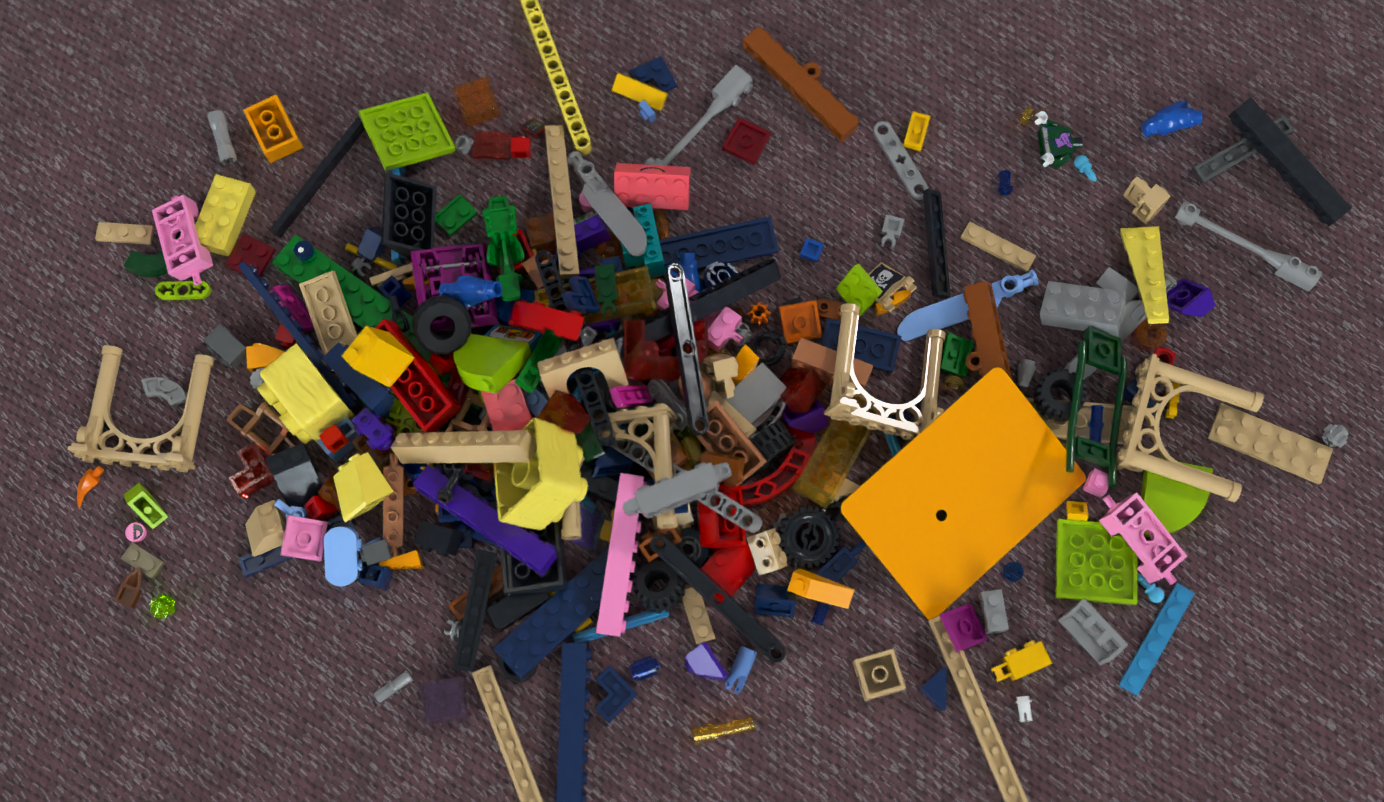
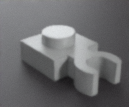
(891, 228)

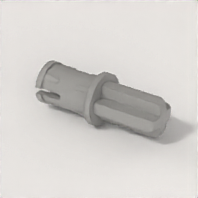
(393, 686)

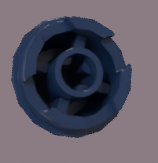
(716, 273)

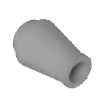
(1025, 371)

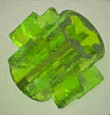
(162, 606)

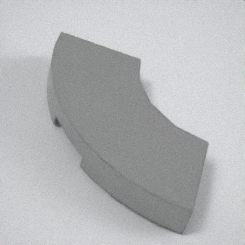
(165, 389)

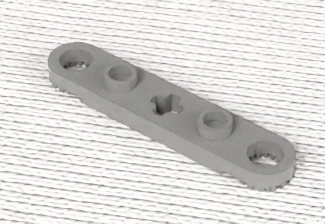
(893, 149)

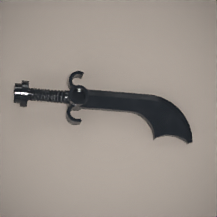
(445, 494)

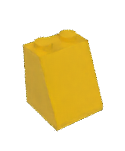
(378, 355)

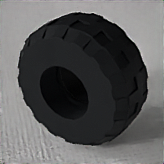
(444, 343)

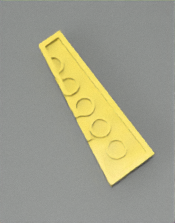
(1146, 260)

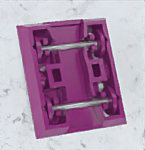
(445, 267)

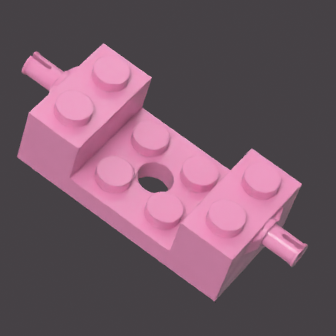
(182, 255)
(721, 324)
(1131, 520)

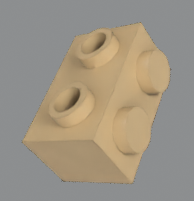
(767, 552)

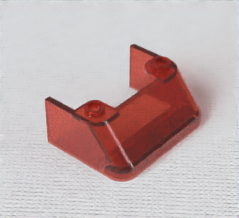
(643, 357)

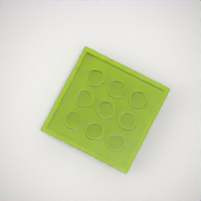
(406, 131)
(1094, 564)

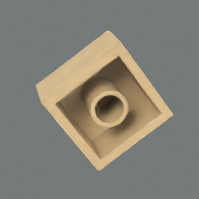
(879, 675)

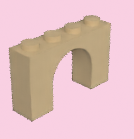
(601, 355)

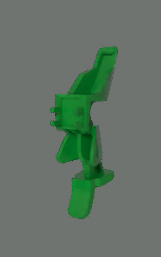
(504, 248)

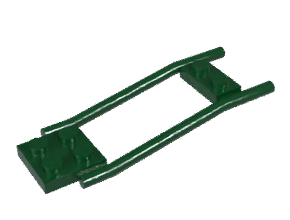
(1104, 353)

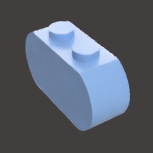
(342, 555)

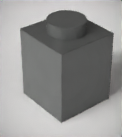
(376, 552)

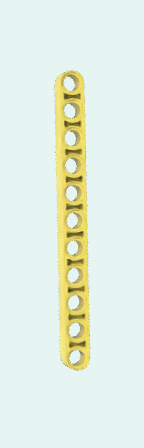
(557, 75)

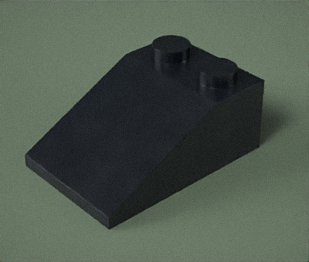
(295, 475)

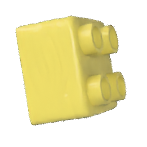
(302, 395)
(541, 489)

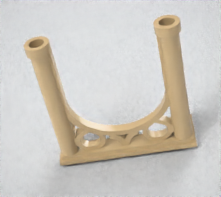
(846, 385)
(663, 433)
(183, 446)
(1137, 458)

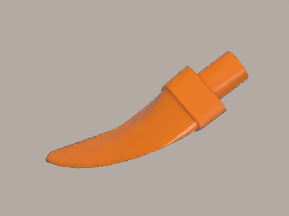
(87, 482)

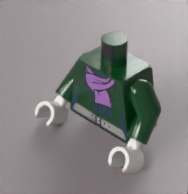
(1055, 141)

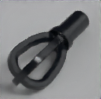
(396, 309)

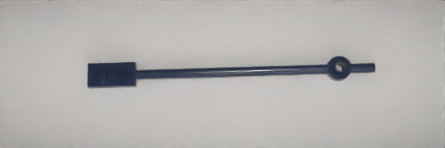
(841, 562)

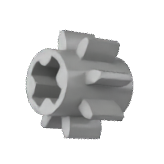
(743, 331)
(1335, 435)

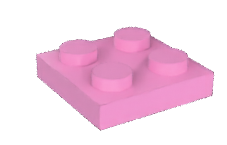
(304, 538)

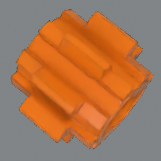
(759, 319)

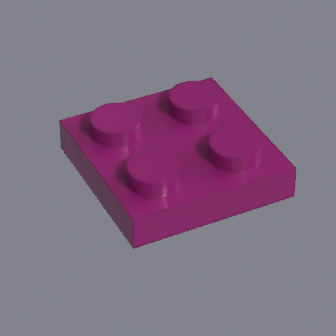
(963, 627)

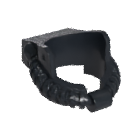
(772, 359)

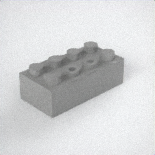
(758, 396)

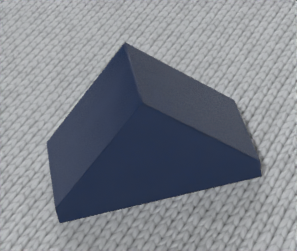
(371, 244)
(612, 464)
(376, 576)
(936, 689)

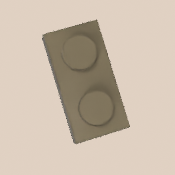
(141, 558)

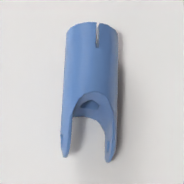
(741, 668)

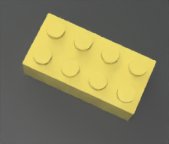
(224, 214)

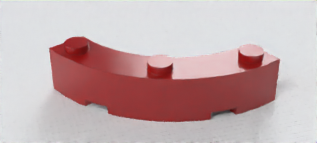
(539, 318)
(776, 483)

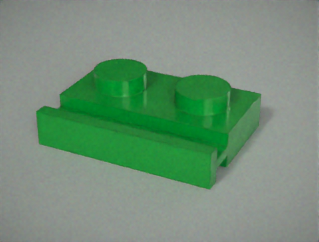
(455, 215)
(954, 355)

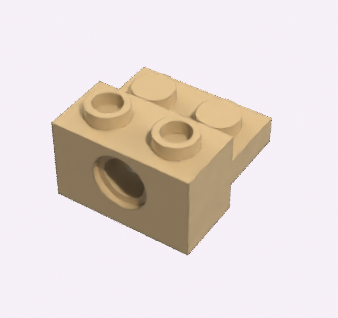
(1146, 199)
(720, 370)

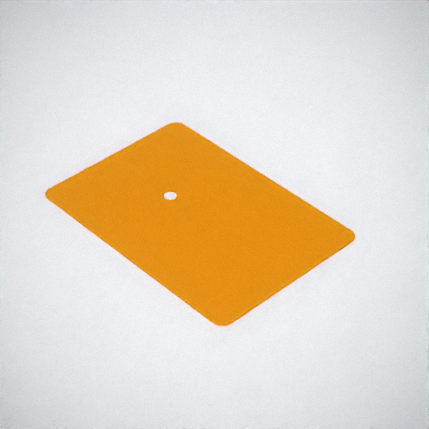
(982, 464)

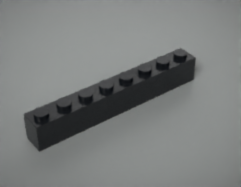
(1289, 162)

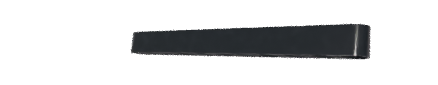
(708, 300)
(592, 388)

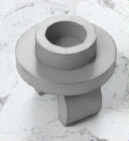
(358, 264)
(455, 631)

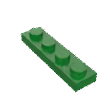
(543, 350)

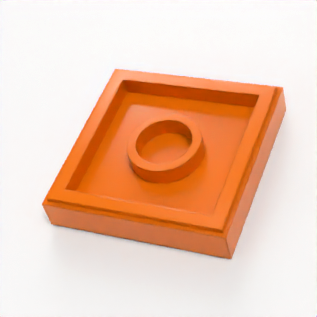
(800, 321)

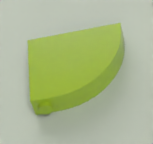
(490, 362)
(1173, 501)

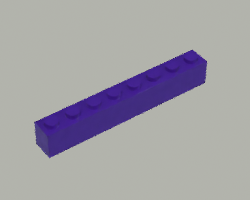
(485, 520)

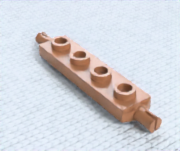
(394, 505)

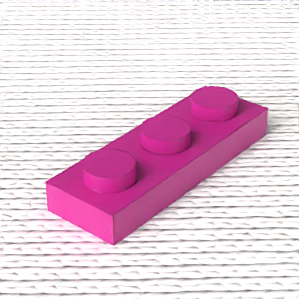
(294, 304)
(631, 396)

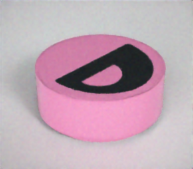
(135, 532)

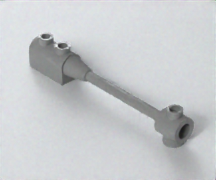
(724, 94)
(1286, 266)

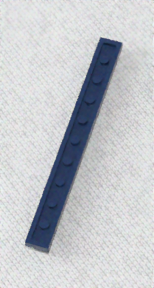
(304, 341)

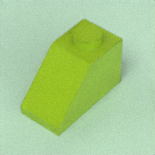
(145, 505)

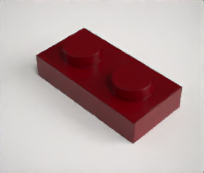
(457, 387)

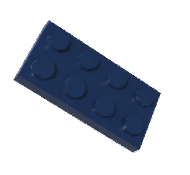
(871, 345)

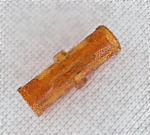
(661, 223)

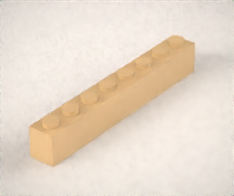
(465, 447)

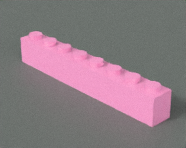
(620, 560)

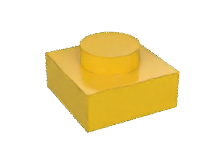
(1077, 510)

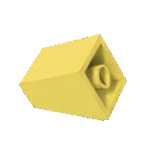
(360, 486)

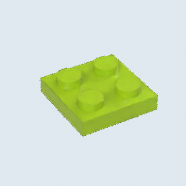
(859, 289)

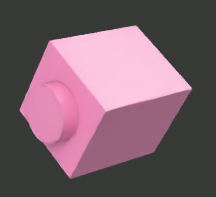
(1096, 483)

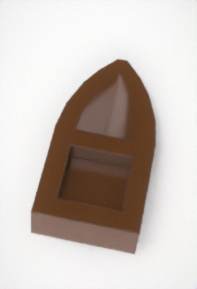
(130, 589)

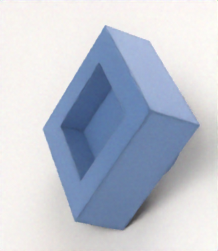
(646, 112)

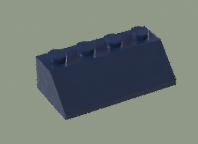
(373, 393)

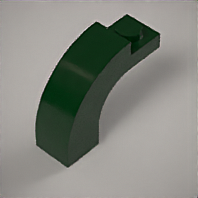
(147, 265)

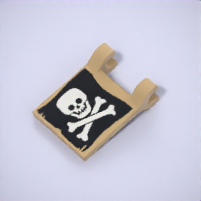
(889, 282)

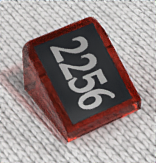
(533, 128)

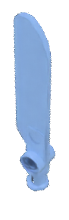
(955, 309)

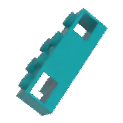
(653, 255)

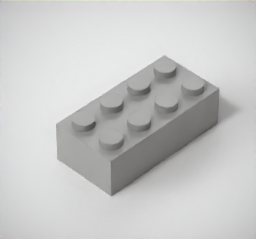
(1083, 307)

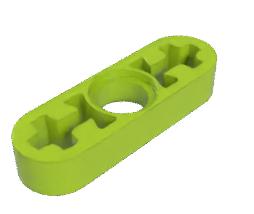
(177, 285)

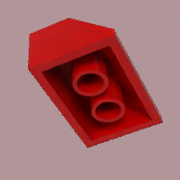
(716, 529)
(730, 568)

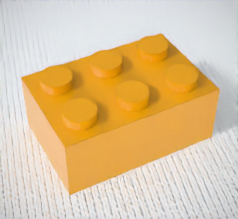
(273, 129)

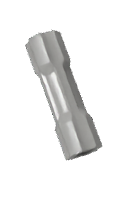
(219, 126)

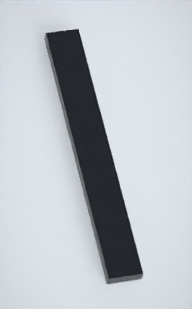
(318, 178)

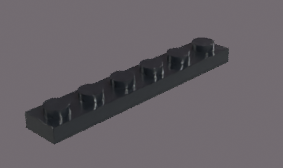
(936, 244)
(475, 611)

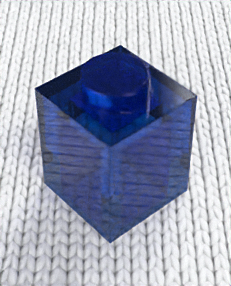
(394, 287)

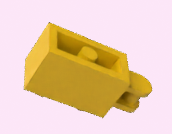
(1023, 661)

